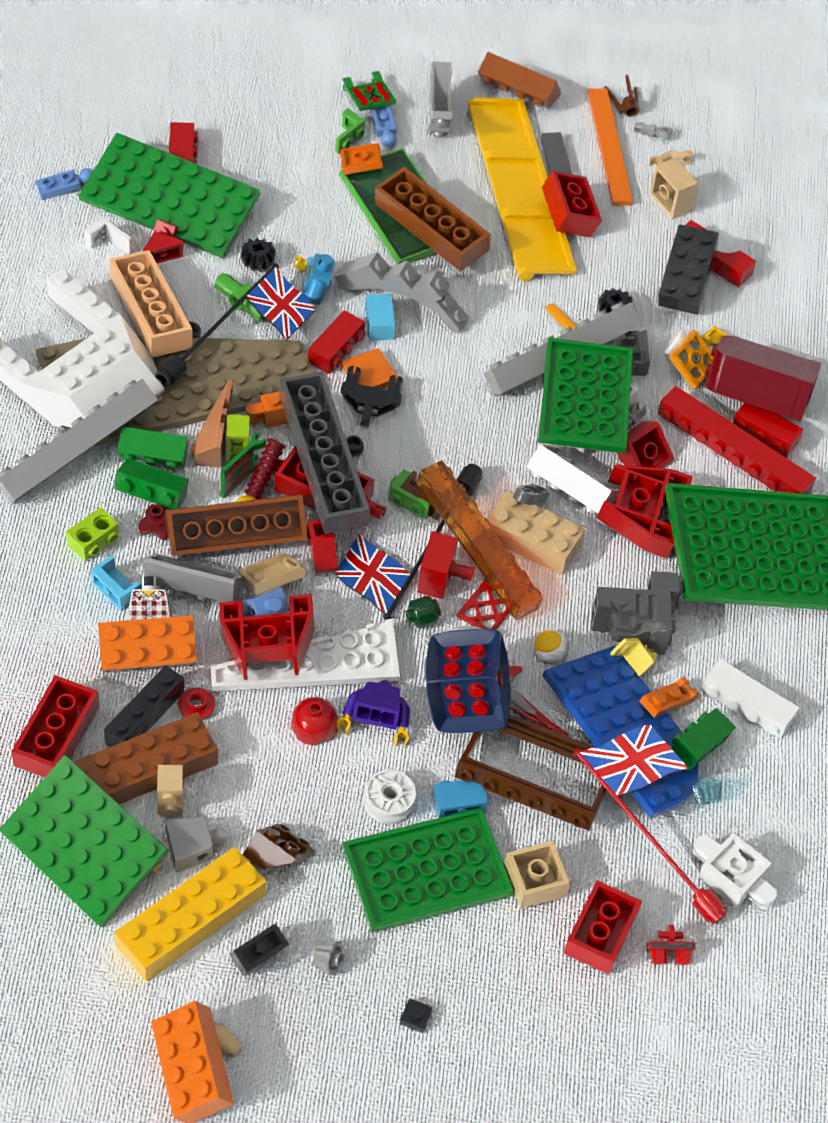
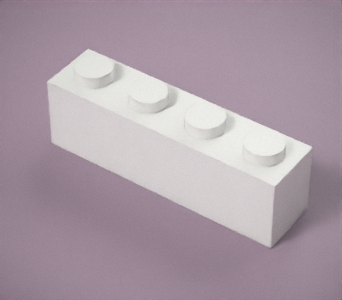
(750, 698)

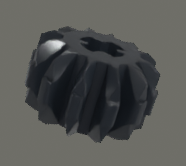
(258, 254)
(611, 298)

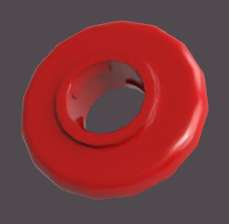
(191, 694)

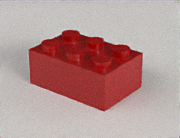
(571, 204)
(602, 927)

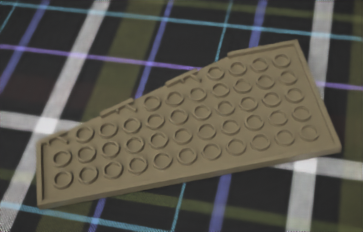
(250, 363)

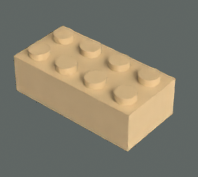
(536, 532)

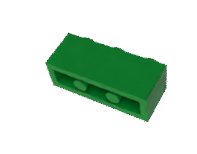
(153, 447)
(151, 484)
(702, 737)

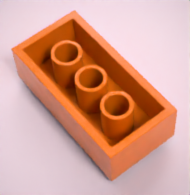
(147, 643)
(192, 1062)

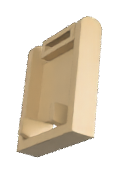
(271, 573)

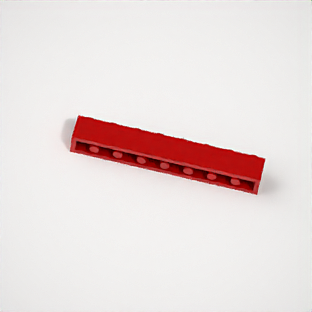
(734, 443)

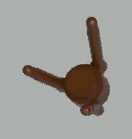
(629, 104)

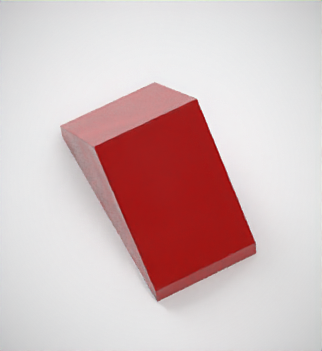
(164, 247)

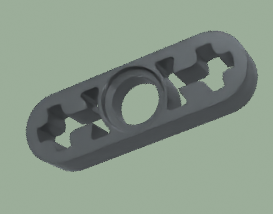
(531, 494)

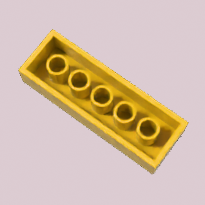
(190, 913)

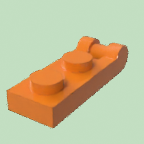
(669, 698)

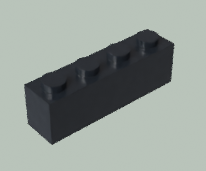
(145, 707)

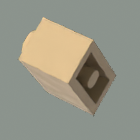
(170, 790)

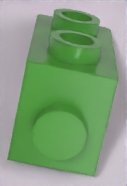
(354, 130)
(405, 499)

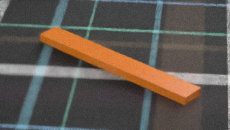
(609, 147)

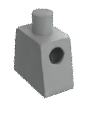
(191, 841)

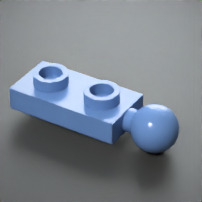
(384, 125)
(62, 183)

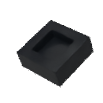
(415, 1015)

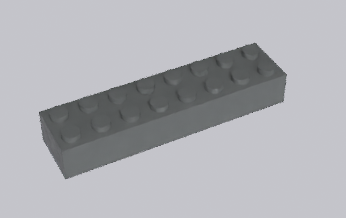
(324, 453)

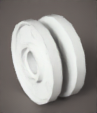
(386, 809)

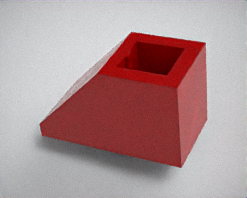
(321, 548)

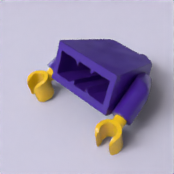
(379, 706)

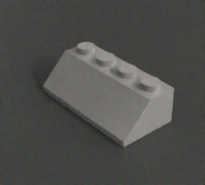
(193, 578)

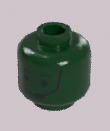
(423, 611)

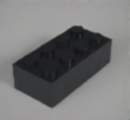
(688, 269)

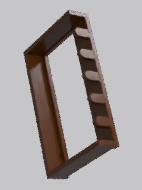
(525, 791)

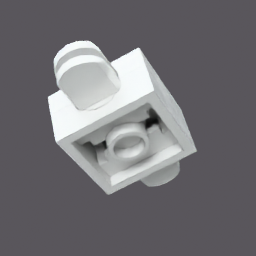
(739, 861)

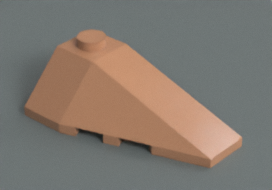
(212, 436)

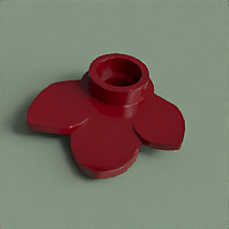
(154, 522)

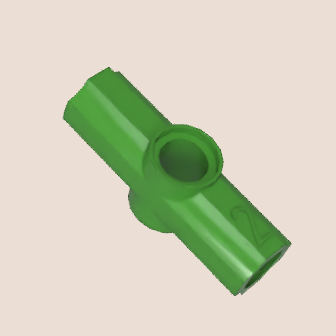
(234, 291)

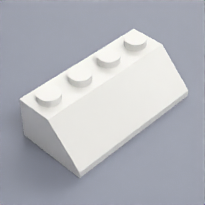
(572, 477)

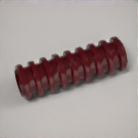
(265, 468)

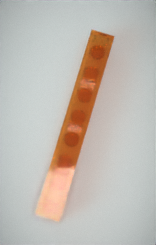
(479, 540)

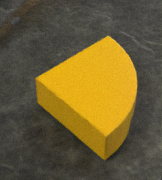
(713, 336)

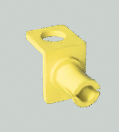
(636, 654)

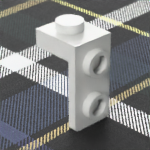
(103, 229)

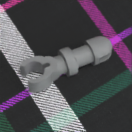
(662, 132)
(634, 415)

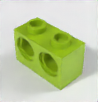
(237, 435)
(97, 529)

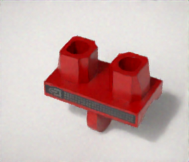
(659, 949)

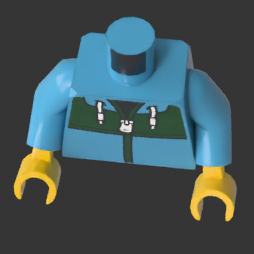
(317, 275)

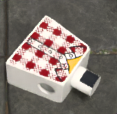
(148, 601)

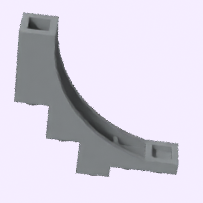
(428, 289)

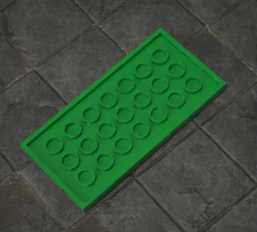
(154, 185)

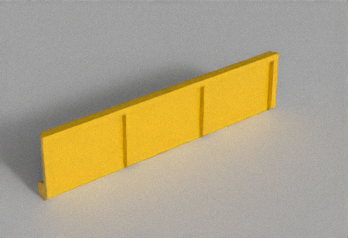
(516, 181)

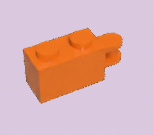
(267, 410)

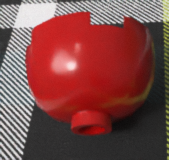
(314, 720)

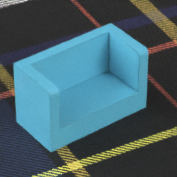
(380, 317)
(113, 583)

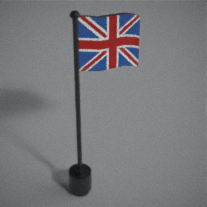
(272, 298)
(378, 574)

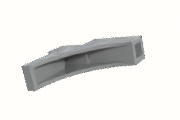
(440, 99)

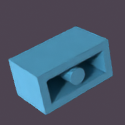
(458, 797)

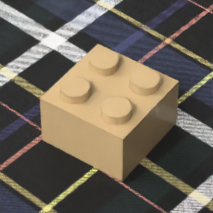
(673, 188)
(536, 874)

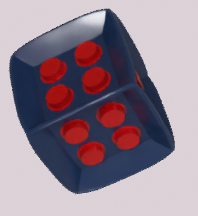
(468, 681)

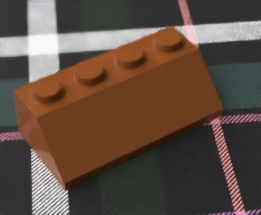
(519, 79)

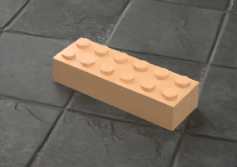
(150, 303)

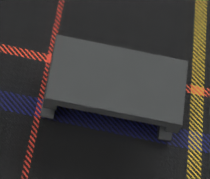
(640, 355)

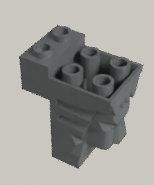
(639, 611)

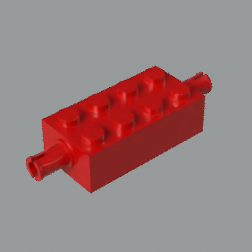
(292, 480)

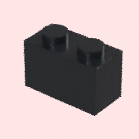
(259, 949)

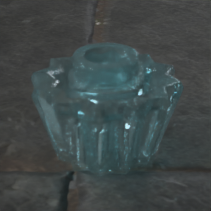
(707, 791)

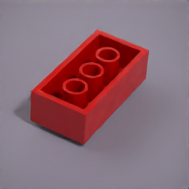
(55, 726)

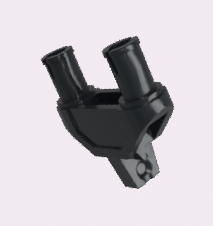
(370, 400)

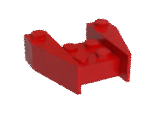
(639, 506)
(268, 636)

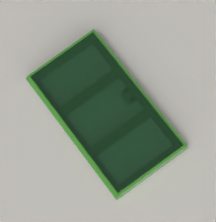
(397, 239)

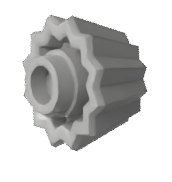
(328, 956)

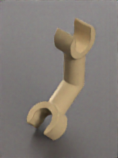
(685, 157)

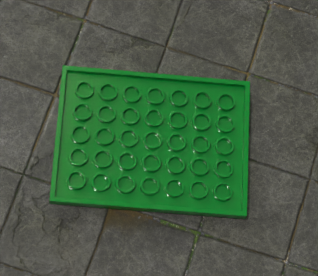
(750, 546)

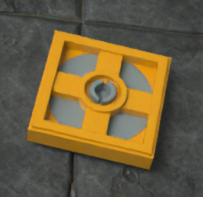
(692, 358)

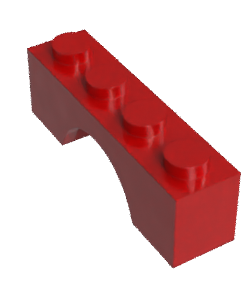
(734, 266)

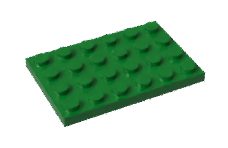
(586, 395)
(83, 841)
(427, 869)

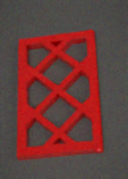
(472, 603)

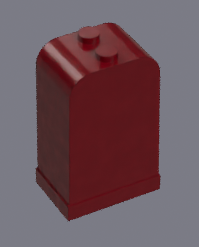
(762, 376)

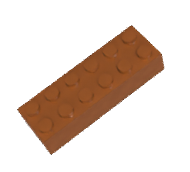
(432, 218)
(236, 524)
(132, 765)

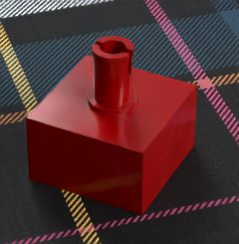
(440, 565)

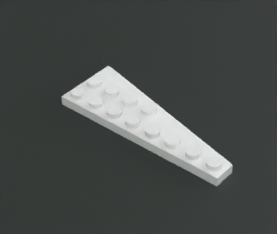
(333, 660)

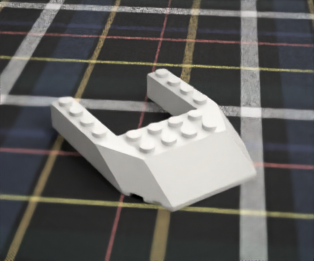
(87, 371)

